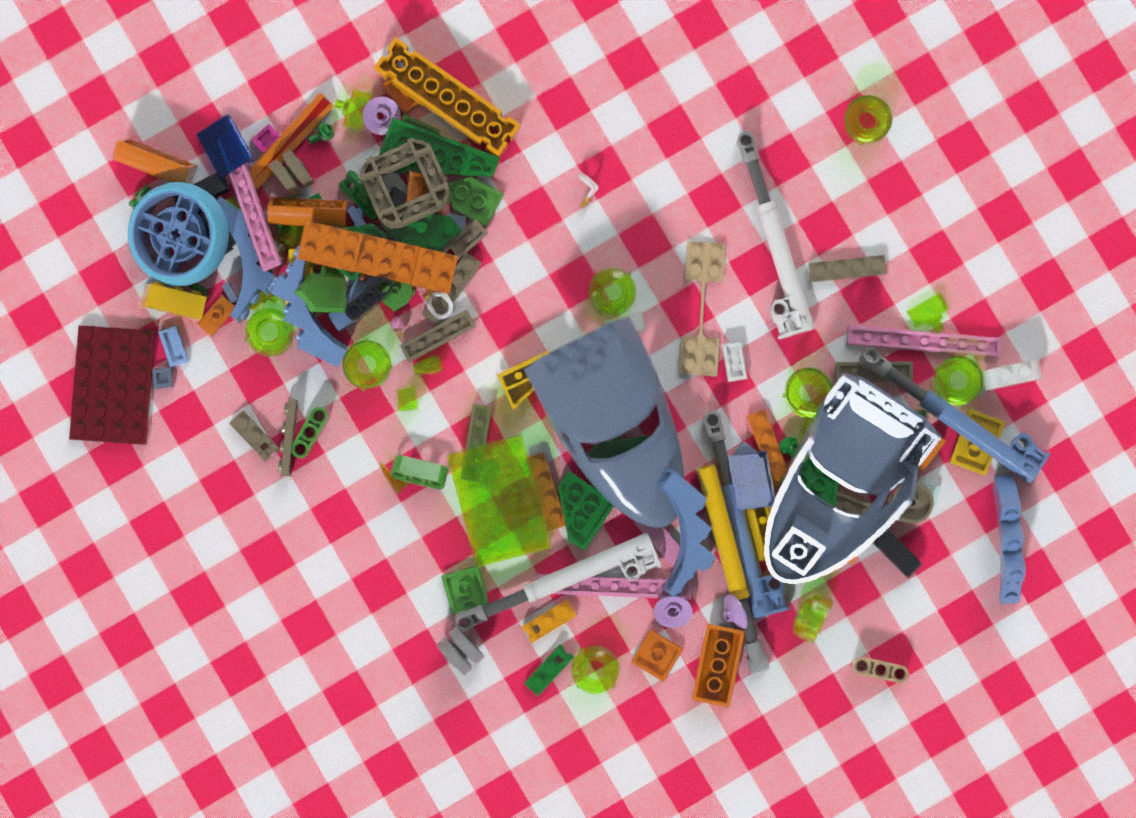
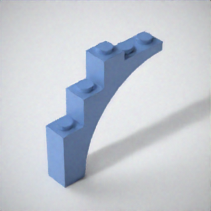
(254, 278)
(340, 320)
(315, 337)
(692, 528)
(1010, 537)

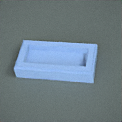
(173, 346)

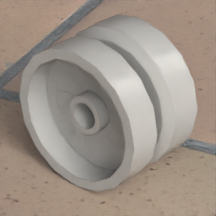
(457, 653)

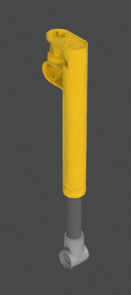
(730, 560)

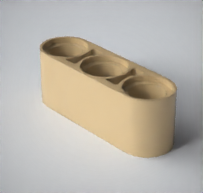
(888, 673)

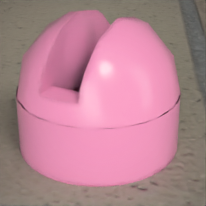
(398, 324)

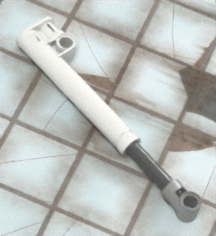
(796, 312)
(634, 552)

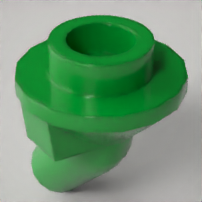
(326, 133)
(138, 196)
(789, 445)

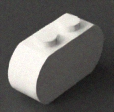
(1012, 375)

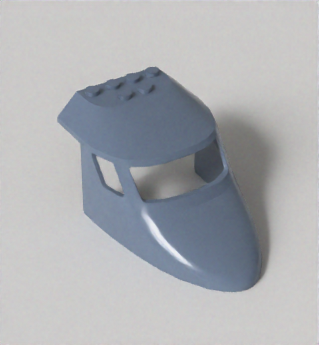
(600, 391)
(868, 447)

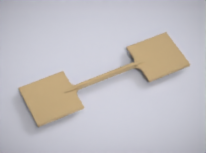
(700, 353)

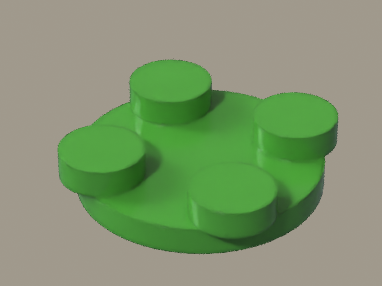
(401, 294)

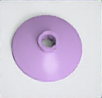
(380, 105)
(735, 612)
(673, 617)

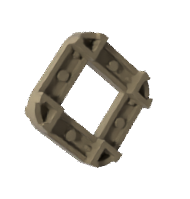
(397, 158)

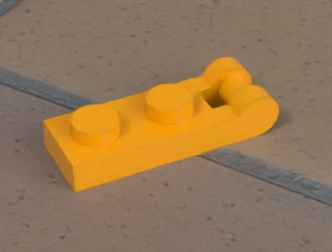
(549, 620)

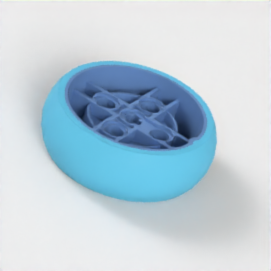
(166, 267)

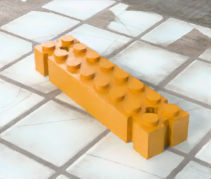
(447, 97)

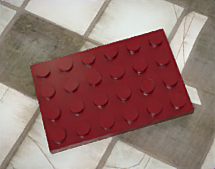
(112, 385)

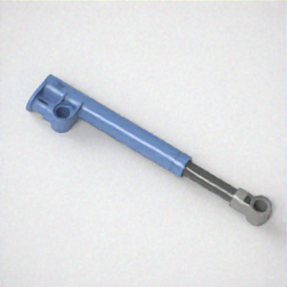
(1024, 461)
(762, 597)

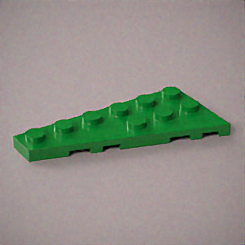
(451, 155)

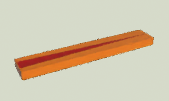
(290, 138)

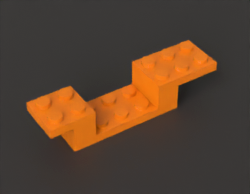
(377, 257)

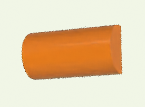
(154, 161)
(298, 210)
(718, 665)

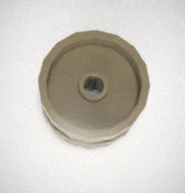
(291, 173)
(921, 507)

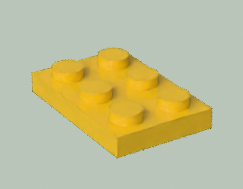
(969, 455)

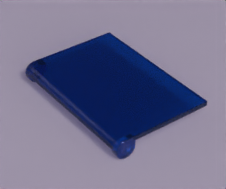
(225, 146)
(751, 481)

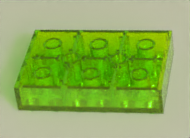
(499, 500)

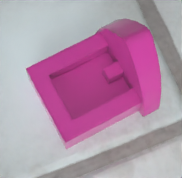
(265, 138)

